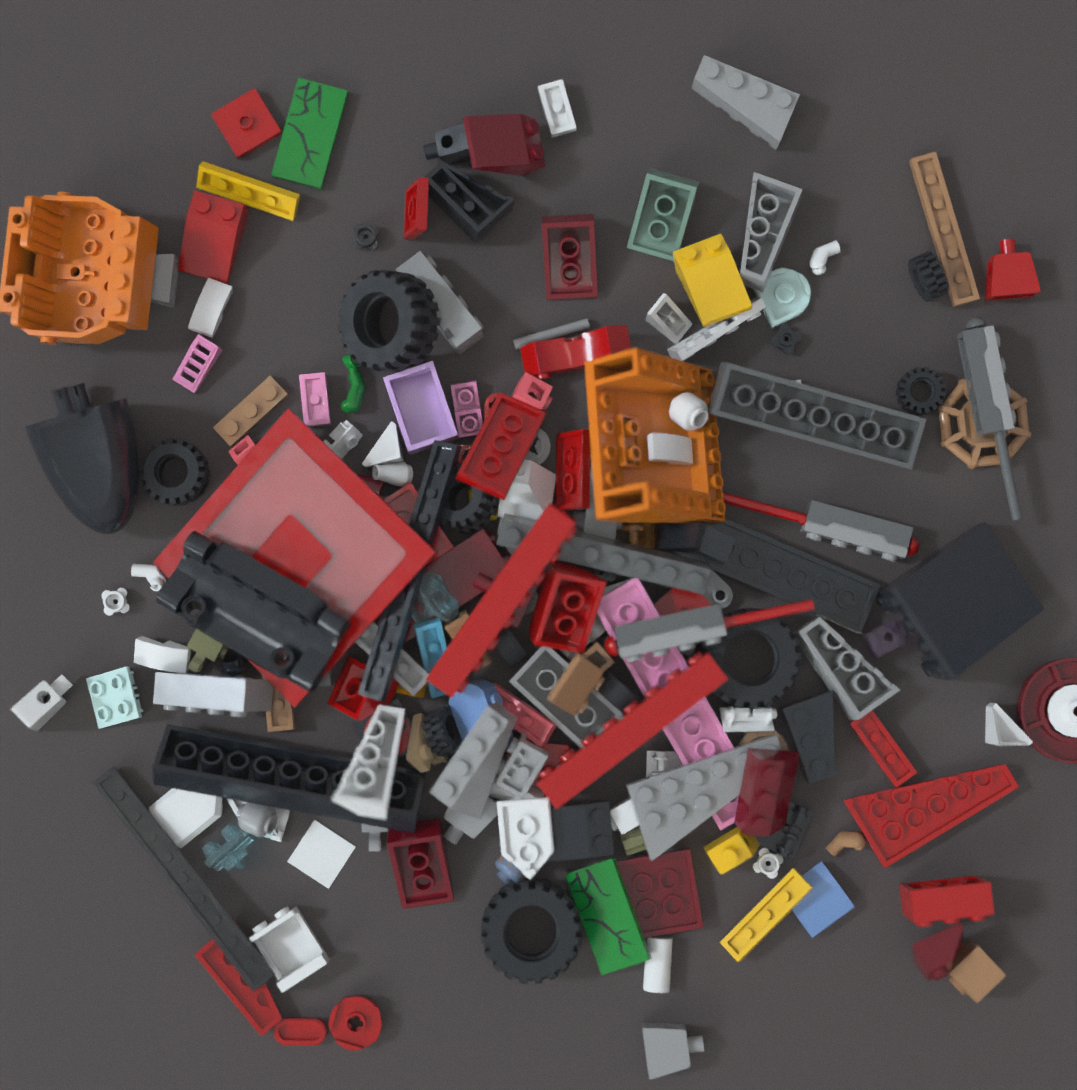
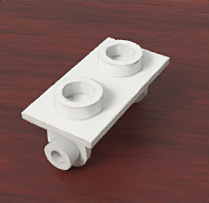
(344, 437)
(748, 720)

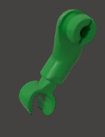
(357, 388)

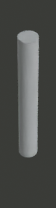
(552, 333)

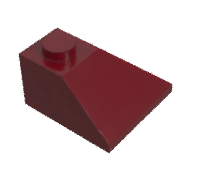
(938, 952)

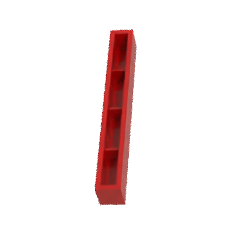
(501, 599)
(631, 730)

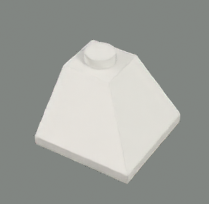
(529, 492)

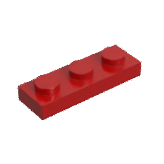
(883, 748)

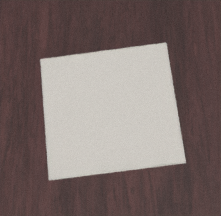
(321, 854)

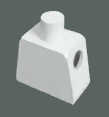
(32, 708)

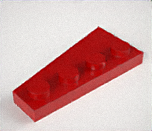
(256, 1005)

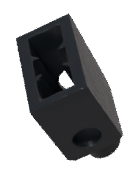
(450, 146)

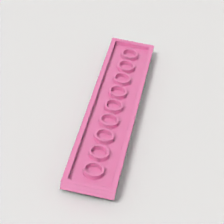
(697, 730)

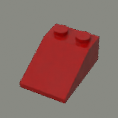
(212, 236)

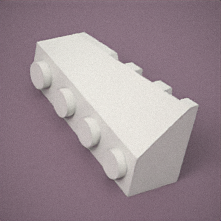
(371, 774)

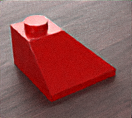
(346, 696)

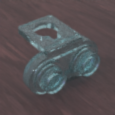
(436, 599)

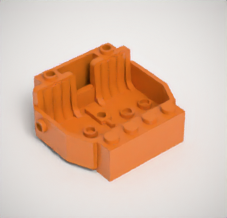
(68, 234)

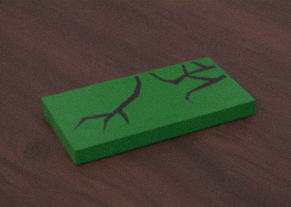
(309, 134)
(608, 916)

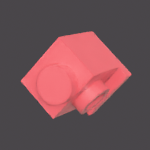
(533, 386)

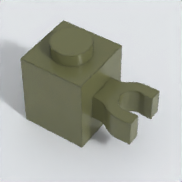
(205, 648)

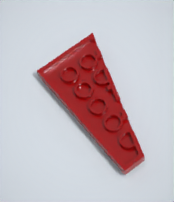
(916, 813)

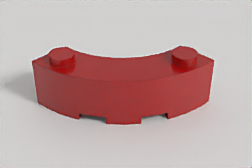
(562, 355)

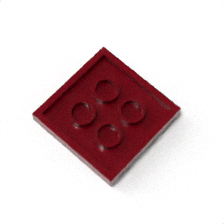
(663, 892)

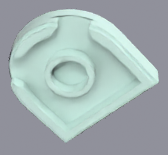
(784, 296)

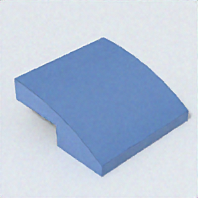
(824, 903)

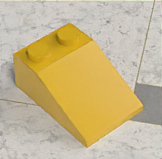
(711, 280)

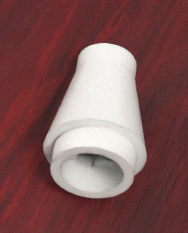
(393, 473)

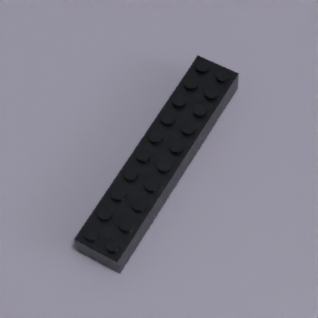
(274, 776)

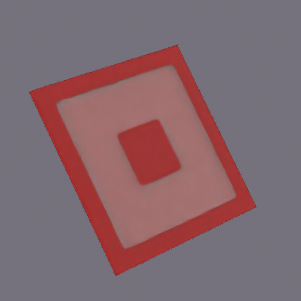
(314, 524)

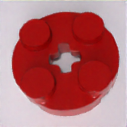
(342, 1029)

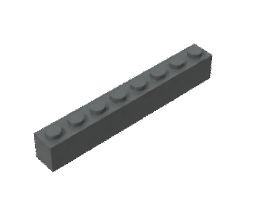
(617, 557)

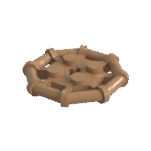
(967, 430)

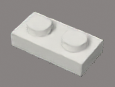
(557, 108)

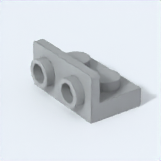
(521, 766)

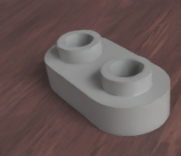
(716, 584)

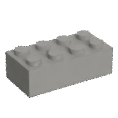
(537, 680)

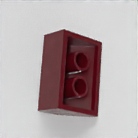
(766, 791)

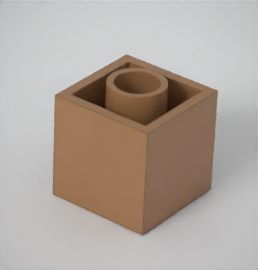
(974, 972)

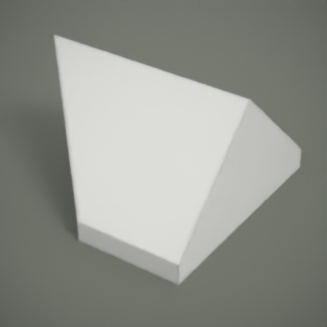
(387, 448)
(1002, 730)

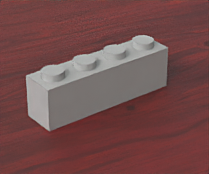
(472, 770)

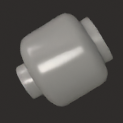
(257, 819)

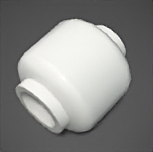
(688, 411)

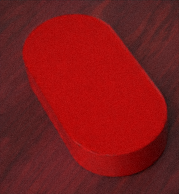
(300, 1031)

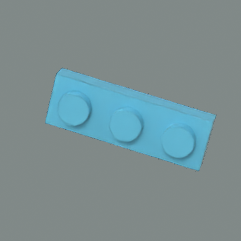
(431, 647)

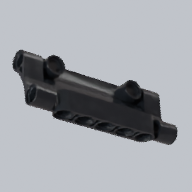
(254, 610)

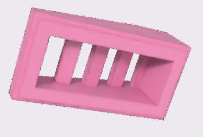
(189, 359)

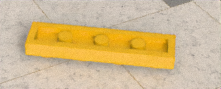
(247, 190)
(766, 915)

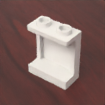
(289, 947)

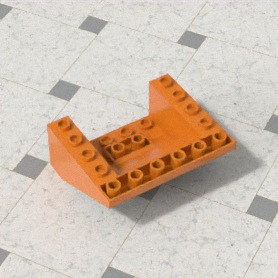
(626, 402)

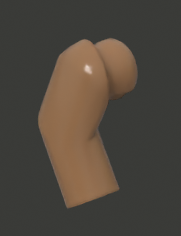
(846, 839)

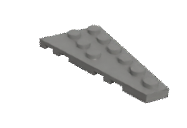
(686, 796)

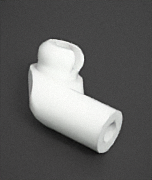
(821, 255)
(152, 574)

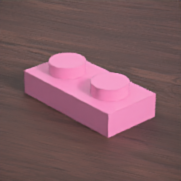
(315, 399)

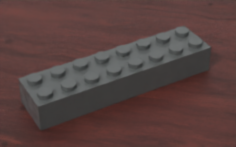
(816, 415)

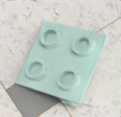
(114, 697)

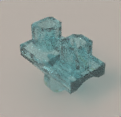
(231, 852)

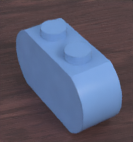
(471, 703)

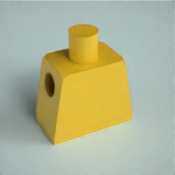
(731, 849)

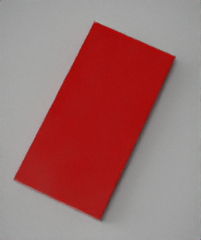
(501, 446)

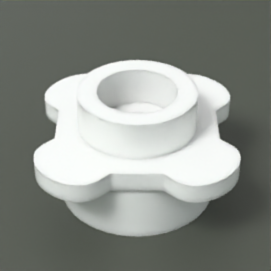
(108, 598)
(775, 861)

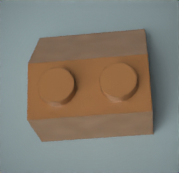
(575, 685)

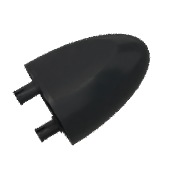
(90, 458)

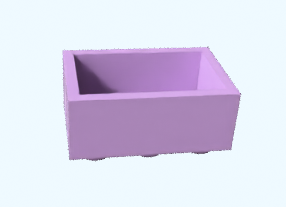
(420, 407)

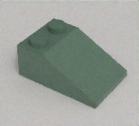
(662, 214)

